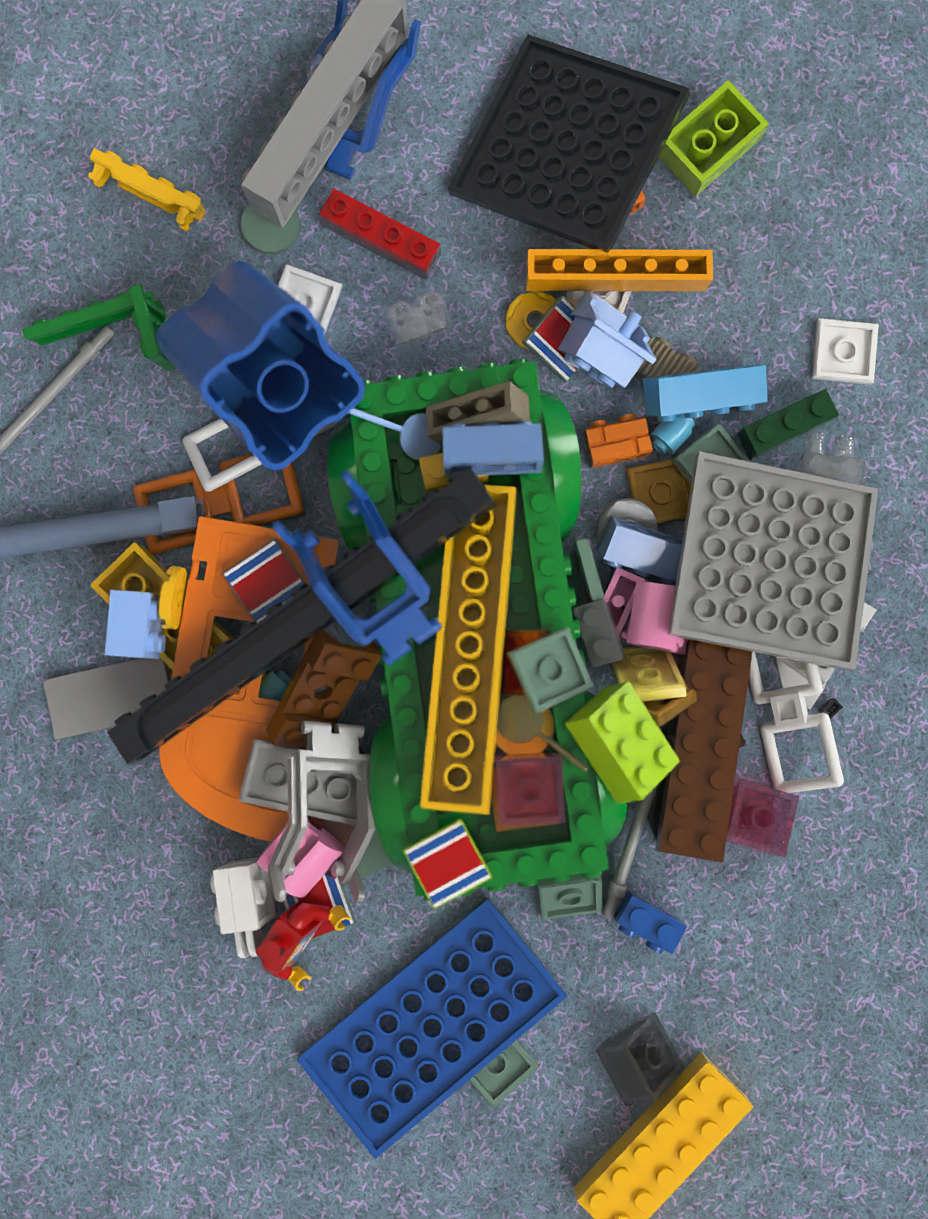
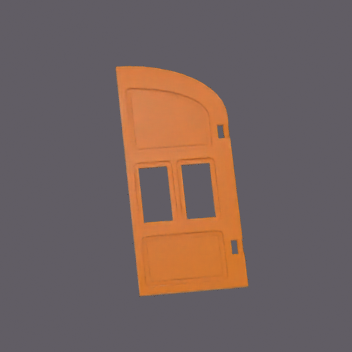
(212, 754)

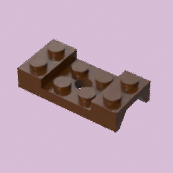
(323, 664)

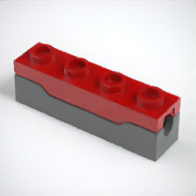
(380, 234)

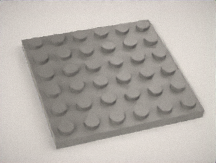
(774, 562)

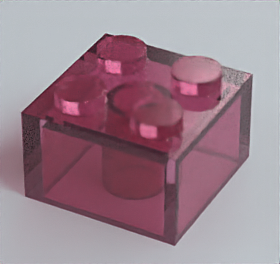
(529, 789)
(761, 818)

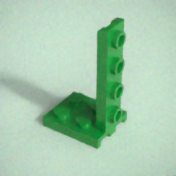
(145, 312)

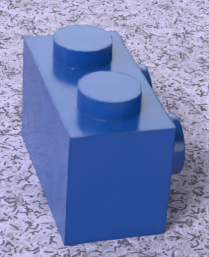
(650, 922)

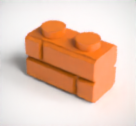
(617, 441)

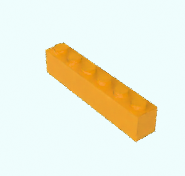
(618, 270)

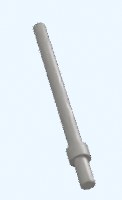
(88, 352)
(617, 885)

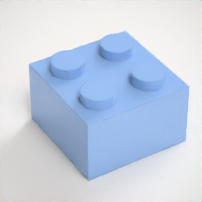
(134, 625)

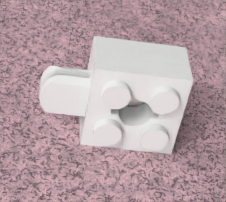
(243, 903)

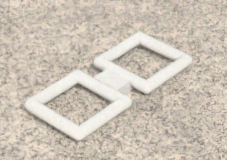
(211, 483)
(792, 714)

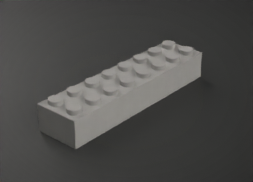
(324, 108)

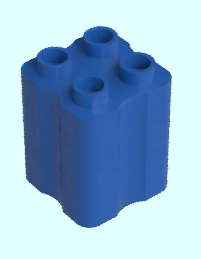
(261, 364)

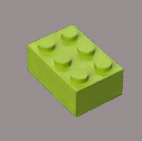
(712, 138)
(622, 742)

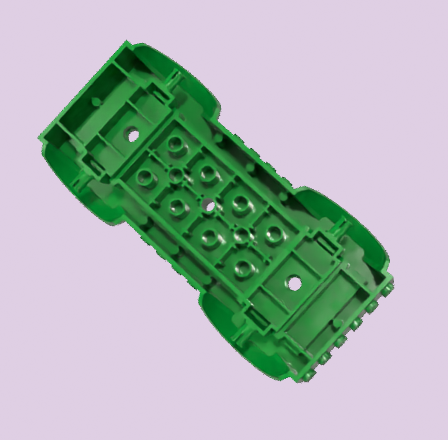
(536, 602)

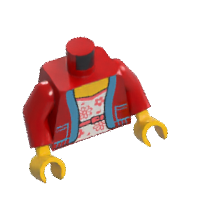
(290, 937)

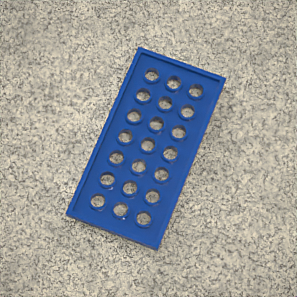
(451, 1073)

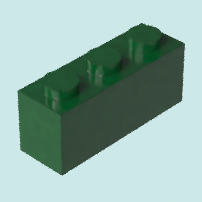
(787, 424)

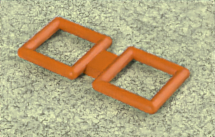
(217, 502)

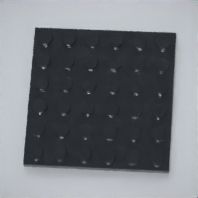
(569, 143)

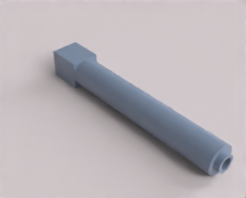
(166, 517)

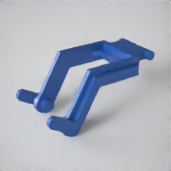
(366, 139)
(396, 620)

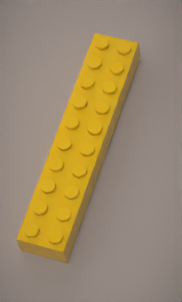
(469, 661)

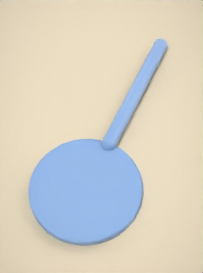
(412, 434)

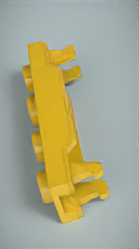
(155, 191)

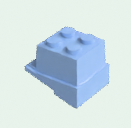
(605, 342)

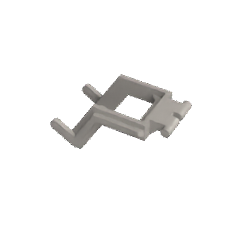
(328, 754)

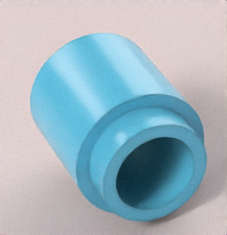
(671, 434)
(274, 685)

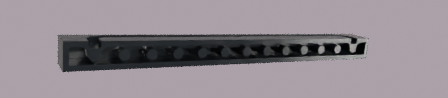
(296, 621)

